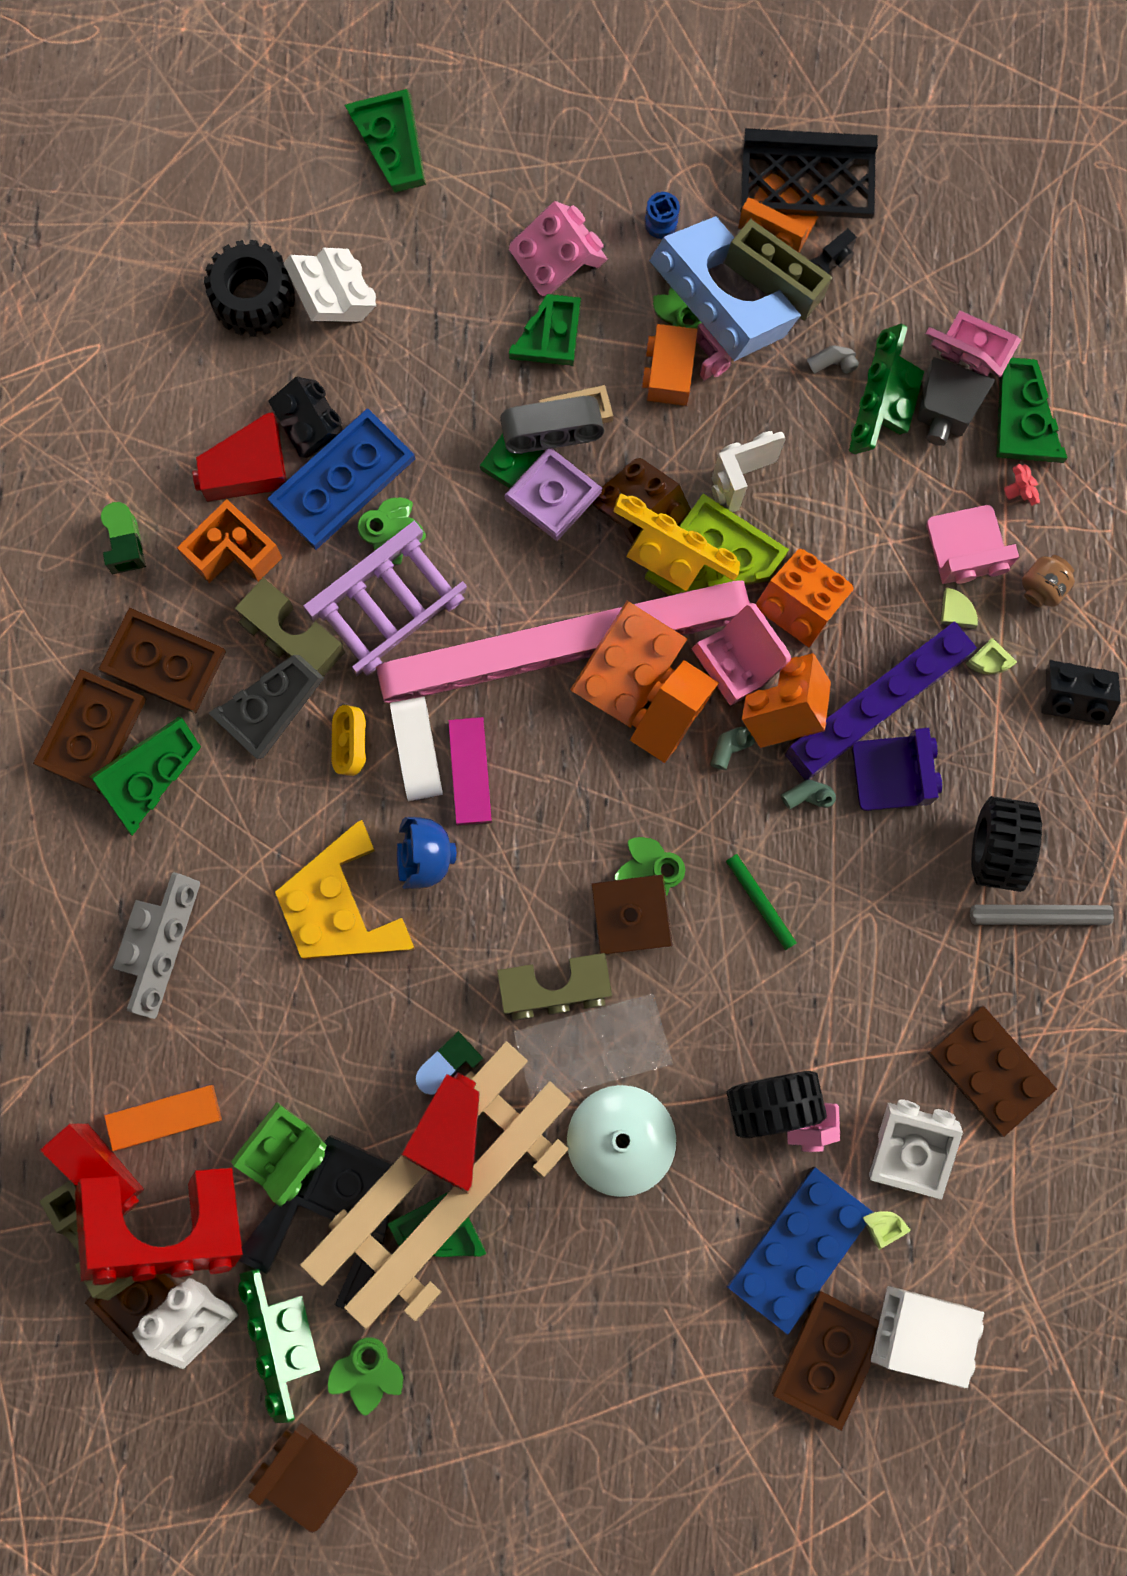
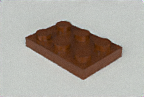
(162, 660)
(89, 729)
(992, 1071)
(828, 1360)

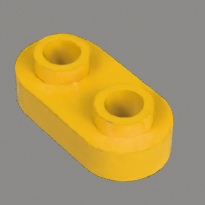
(348, 740)

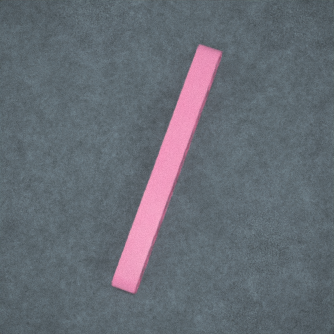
(549, 644)

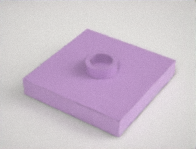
(553, 493)

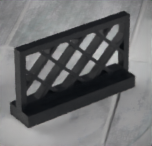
(837, 149)

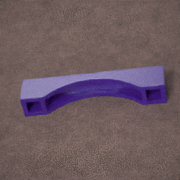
(881, 700)

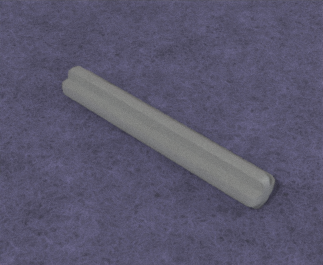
(1041, 914)

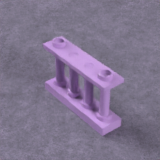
(380, 564)

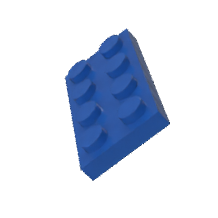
(341, 479)
(800, 1250)

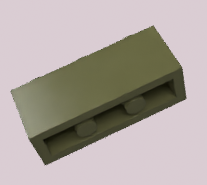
(776, 267)

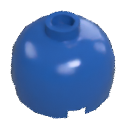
(424, 854)

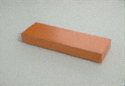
(163, 1118)

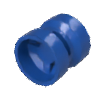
(662, 214)

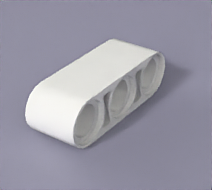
(416, 748)

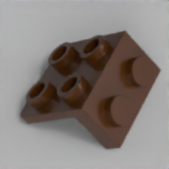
(648, 484)
(304, 1478)

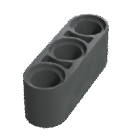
(552, 424)

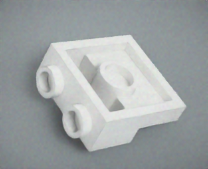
(331, 285)
(916, 1149)
(183, 1324)

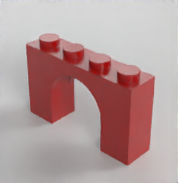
(112, 1251)

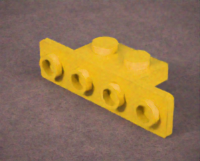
(671, 549)

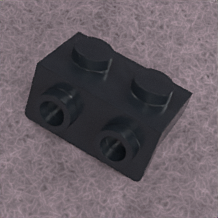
(306, 415)
(1081, 692)

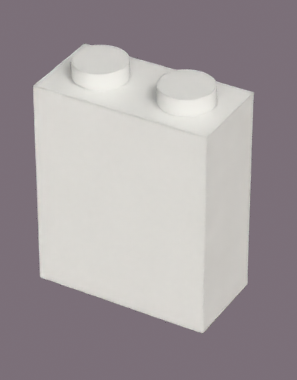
(927, 1337)

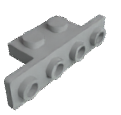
(154, 942)

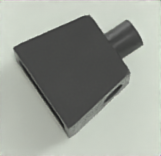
(950, 399)

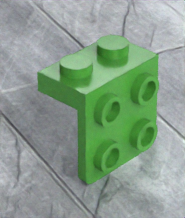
(280, 1154)

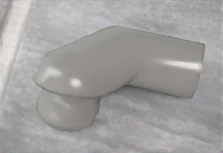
(836, 356)

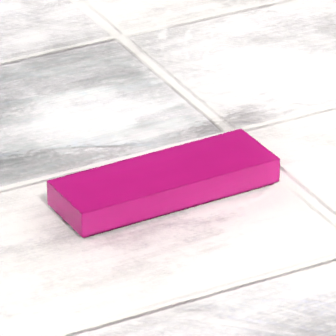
(470, 771)

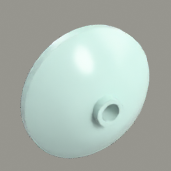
(593, 1137)

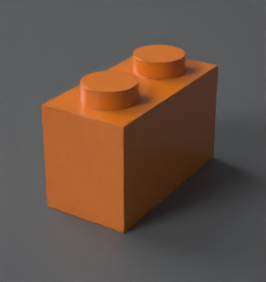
(671, 366)

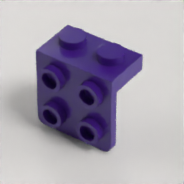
(897, 771)

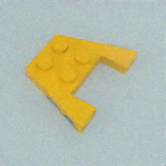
(324, 910)

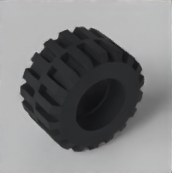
(243, 264)
(1006, 844)
(776, 1104)

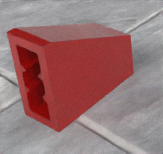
(243, 462)
(447, 1133)
(83, 1154)

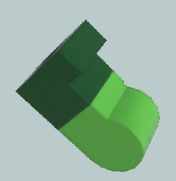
(124, 538)

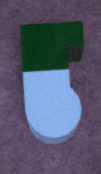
(446, 1061)

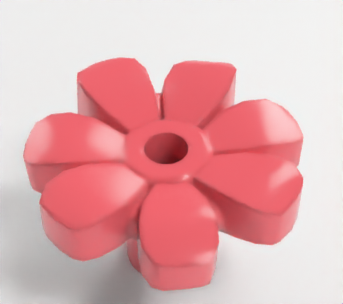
(1023, 485)

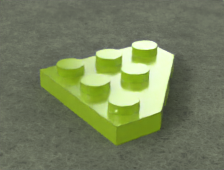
(721, 528)

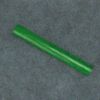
(761, 902)

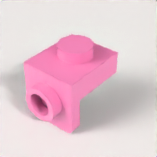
(718, 358)
(816, 1136)

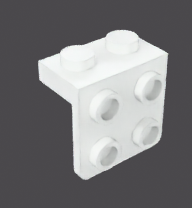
(740, 459)

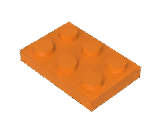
(628, 663)

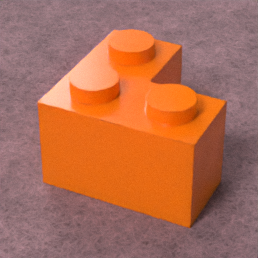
(229, 537)
(791, 708)
(673, 709)

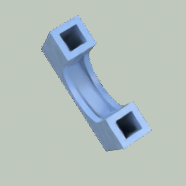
(736, 324)

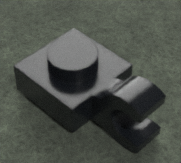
(836, 252)

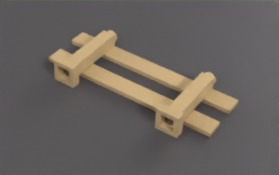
(396, 1272)

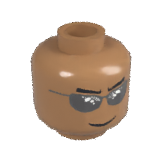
(1048, 581)

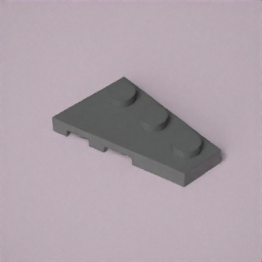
(267, 707)

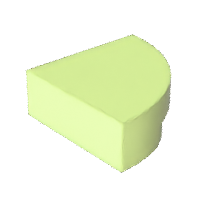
(959, 609)
(991, 659)
(885, 1227)

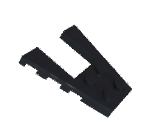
(327, 1190)

